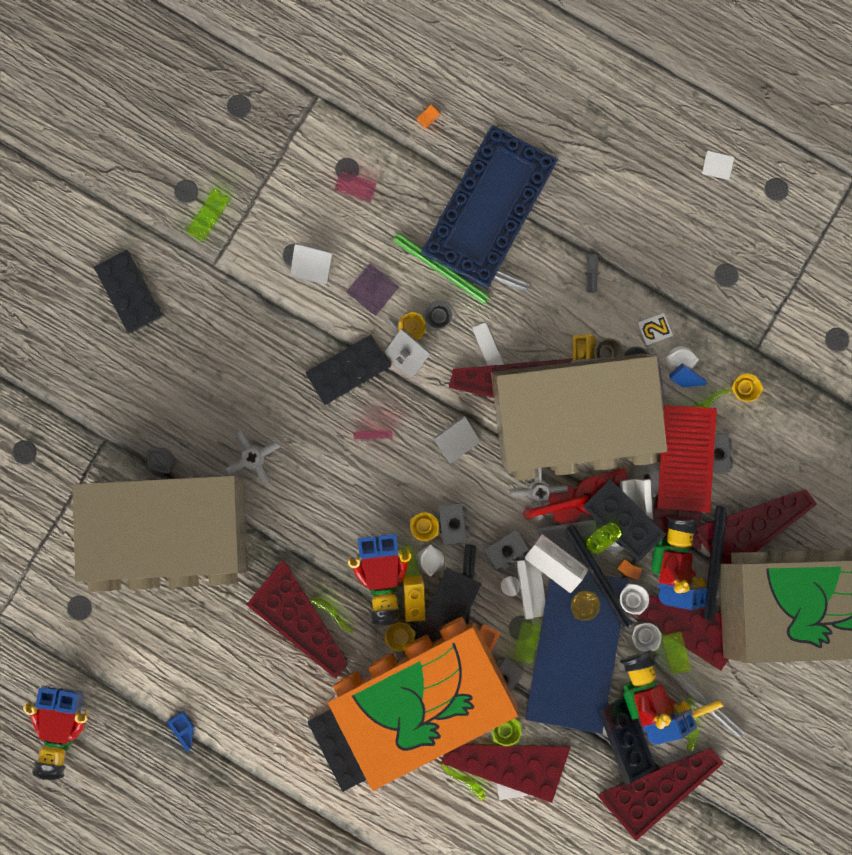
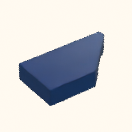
(687, 377)
(183, 729)

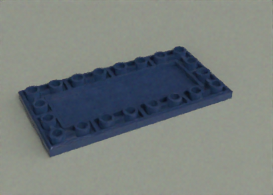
(489, 206)
(574, 659)

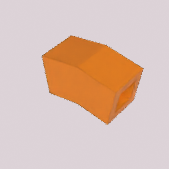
(428, 116)
(629, 570)

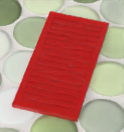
(689, 459)

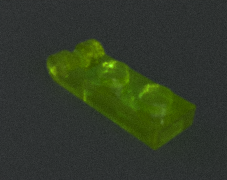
(208, 216)

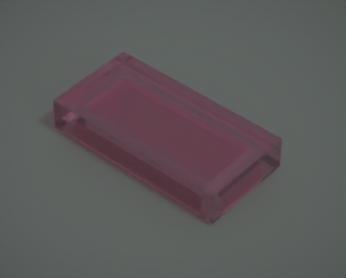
(355, 186)
(373, 435)

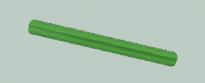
(452, 276)

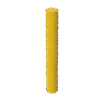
(707, 708)

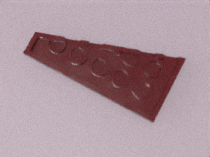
(478, 379)

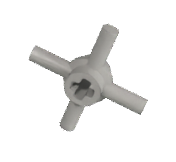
(244, 462)
(542, 495)

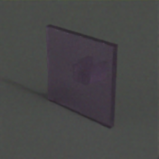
(372, 289)

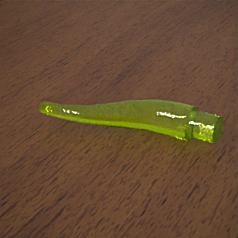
(706, 404)
(323, 604)
(693, 736)
(472, 784)

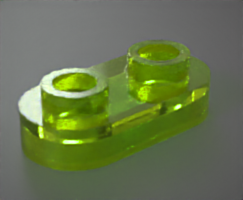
(602, 539)

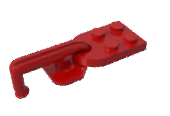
(569, 505)

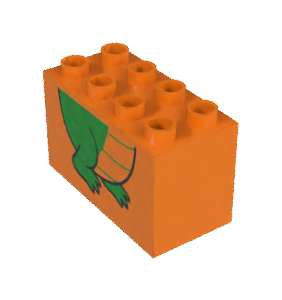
(422, 703)

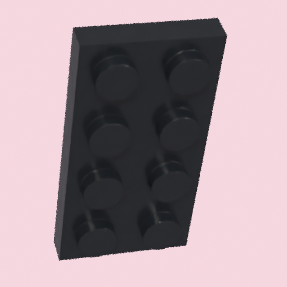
(128, 292)
(347, 370)
(637, 529)
(450, 601)
(626, 741)
(336, 750)

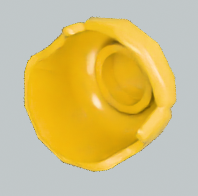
(413, 324)

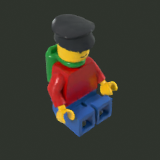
(675, 566)
(381, 573)
(652, 704)
(57, 723)

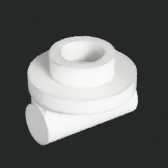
(510, 586)

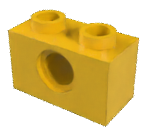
(413, 598)

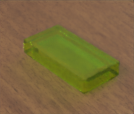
(526, 642)

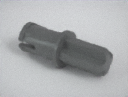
(592, 273)

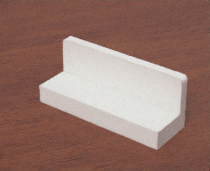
(640, 492)
(556, 563)
(531, 589)

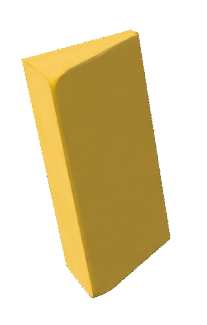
(583, 347)

